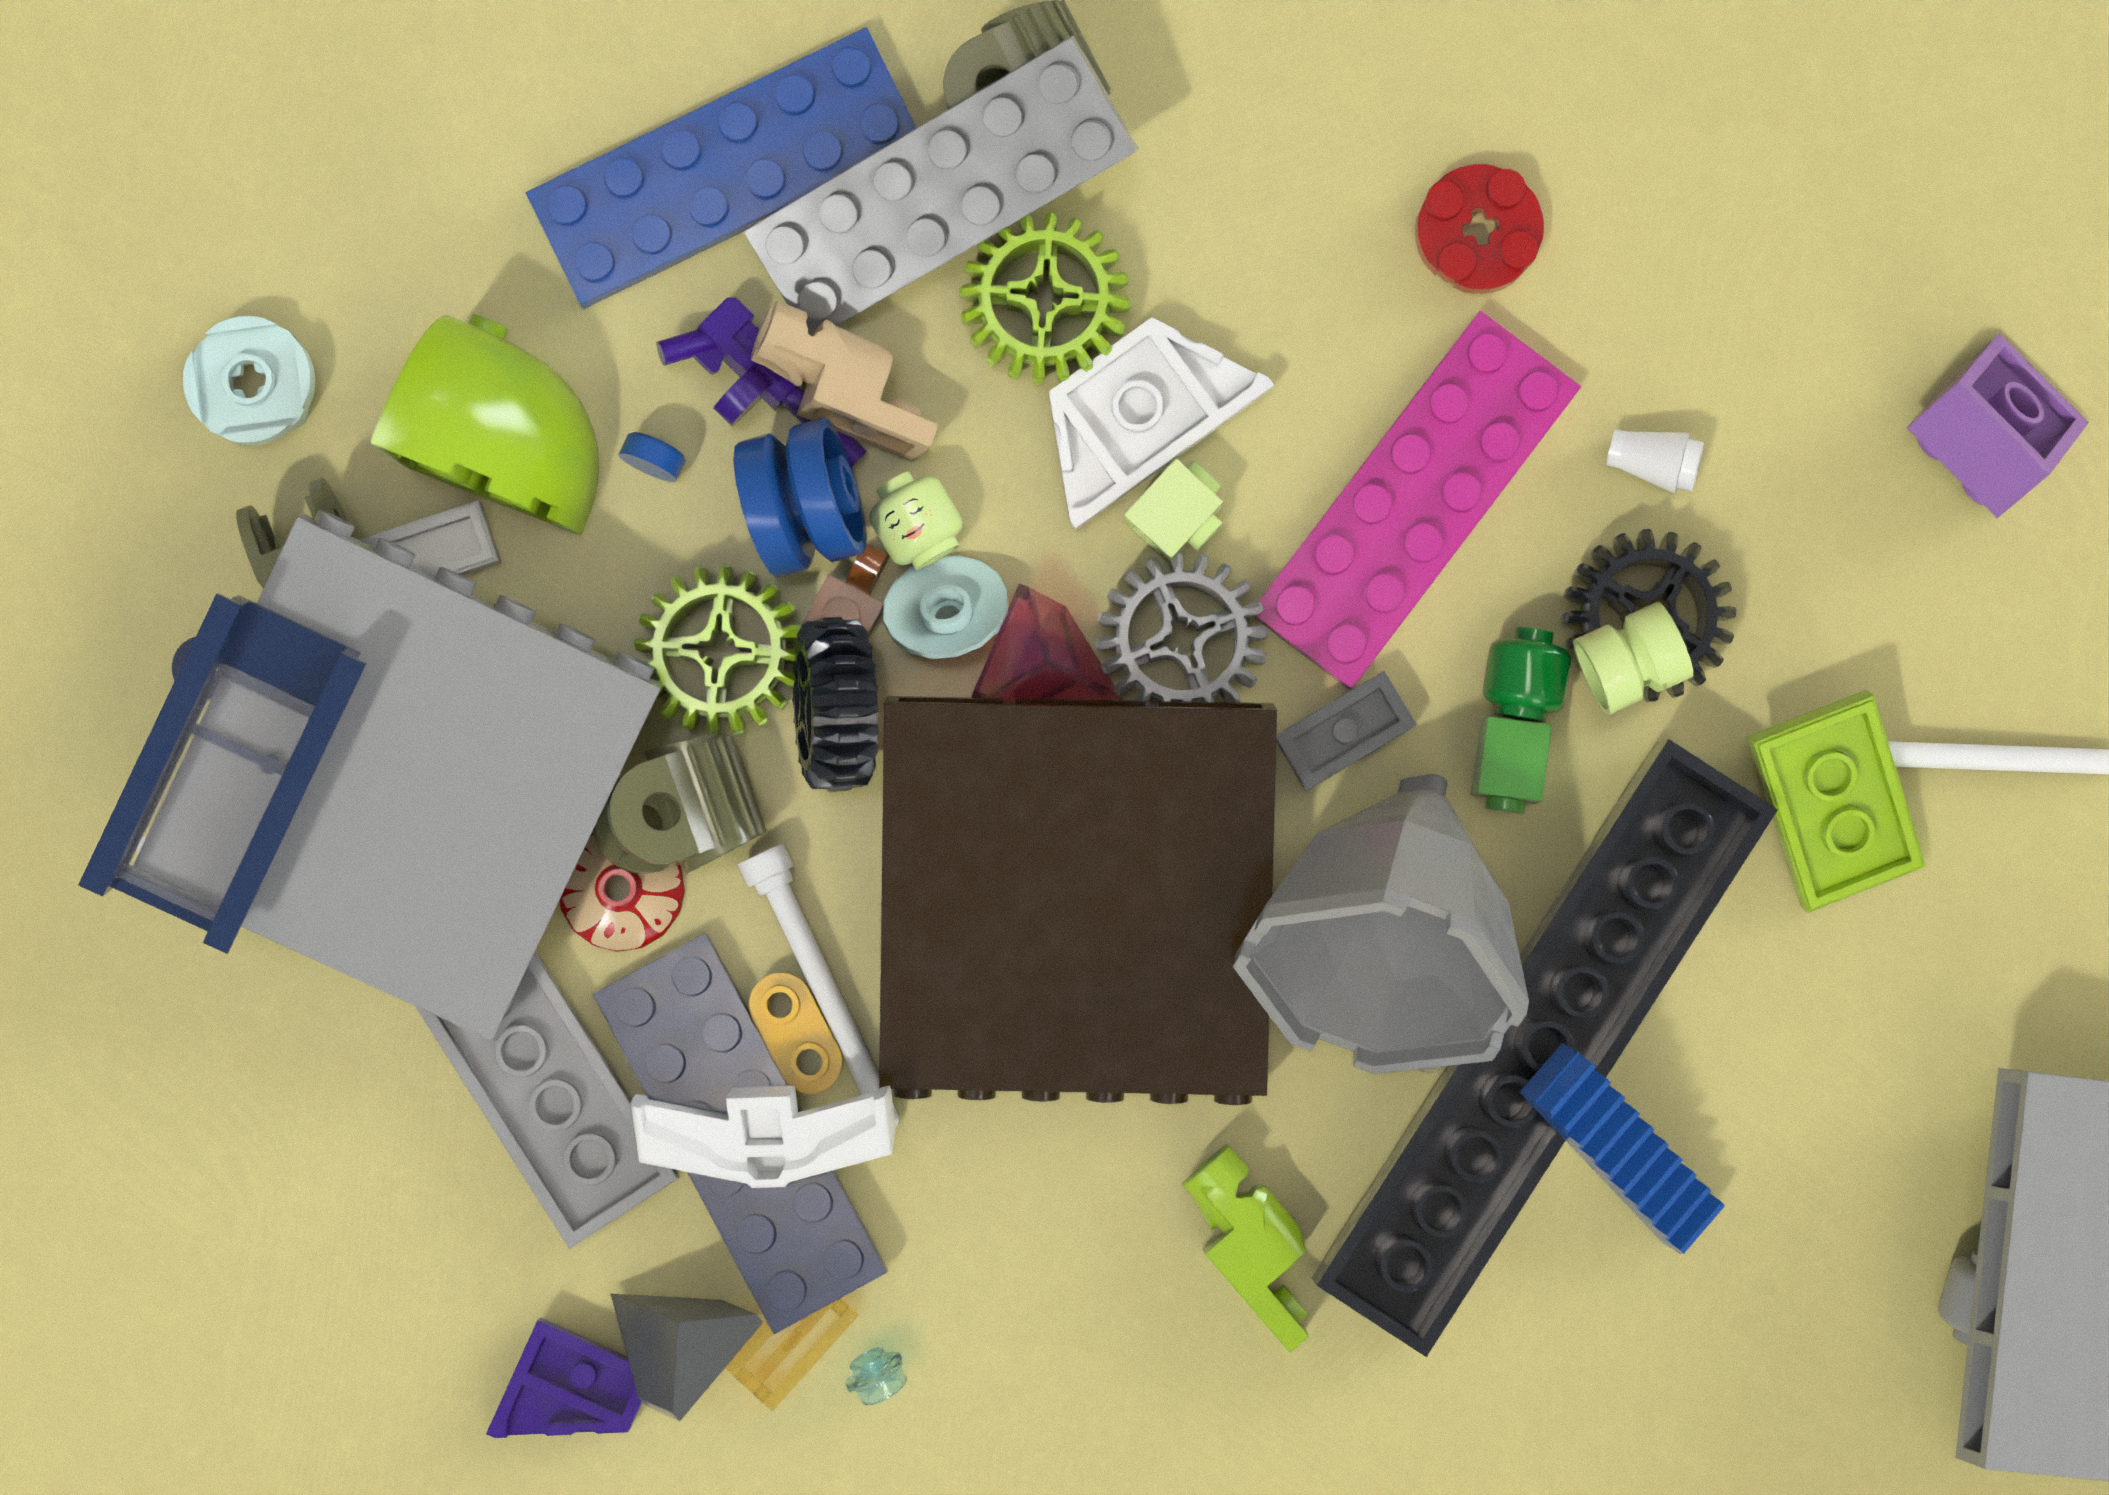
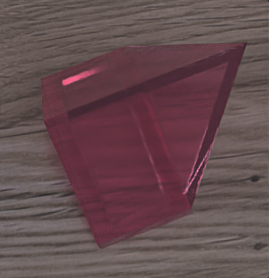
(1042, 655)

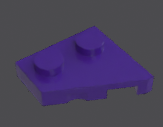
(566, 1388)

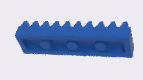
(1622, 1148)

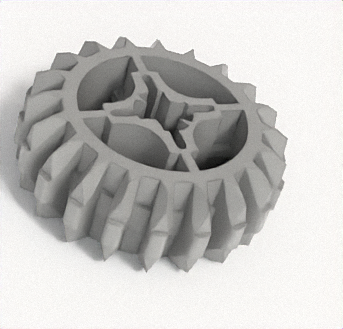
(1161, 587)

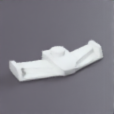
(764, 1135)

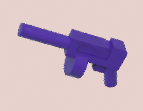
(730, 337)

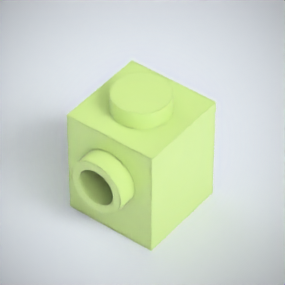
(1177, 510)

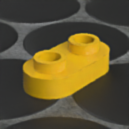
(798, 1031)

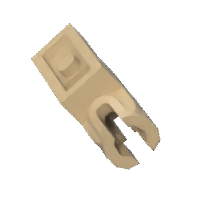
(842, 380)

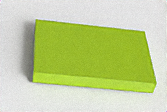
(1836, 800)

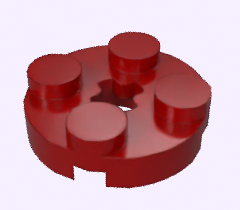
(1459, 258)

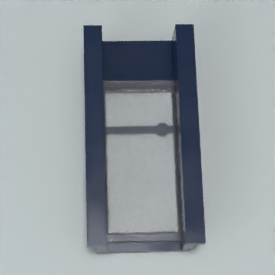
(225, 767)

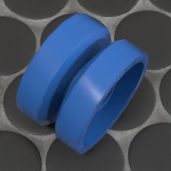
(799, 497)

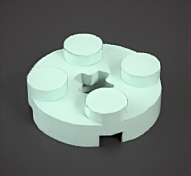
(221, 358)

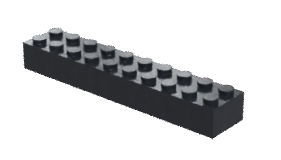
(1588, 985)

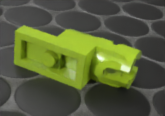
(1254, 1243)

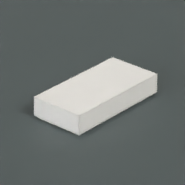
(450, 539)

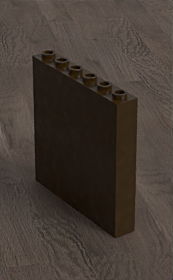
(1073, 897)

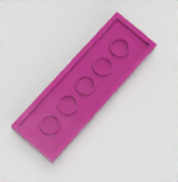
(1415, 500)

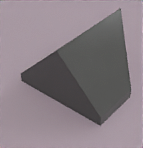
(679, 1345)

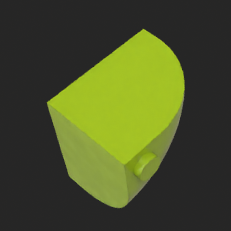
(492, 423)

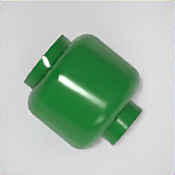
(1527, 675)

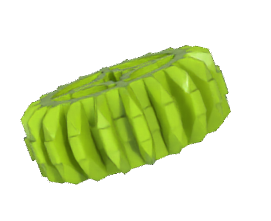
(1015, 294)
(721, 616)

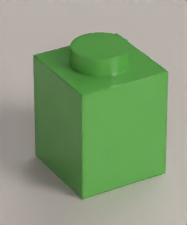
(1510, 763)

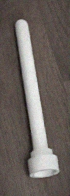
(2000, 757)
(771, 876)

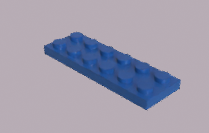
(719, 168)

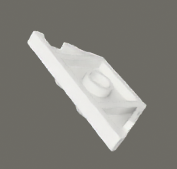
(1141, 412)

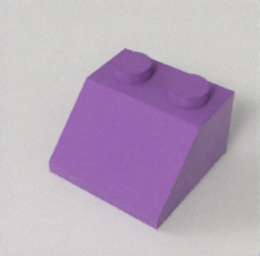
(1998, 426)

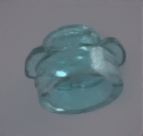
(876, 1375)

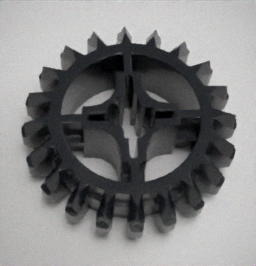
(1625, 599)
(835, 704)

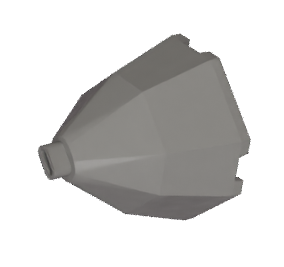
(1390, 940)

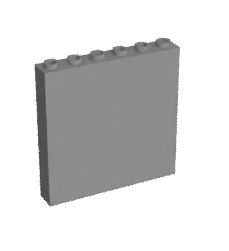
(448, 781)
(2042, 1284)

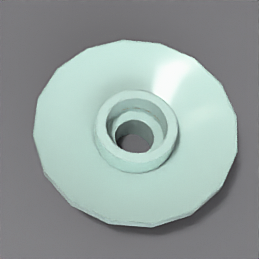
(946, 607)

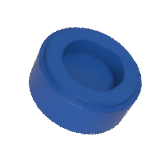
(652, 456)

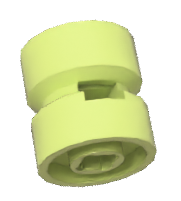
(1638, 656)

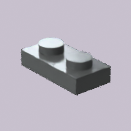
(1345, 731)

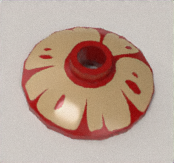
(626, 923)

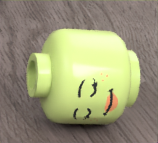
(916, 520)

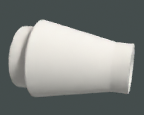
(1657, 457)

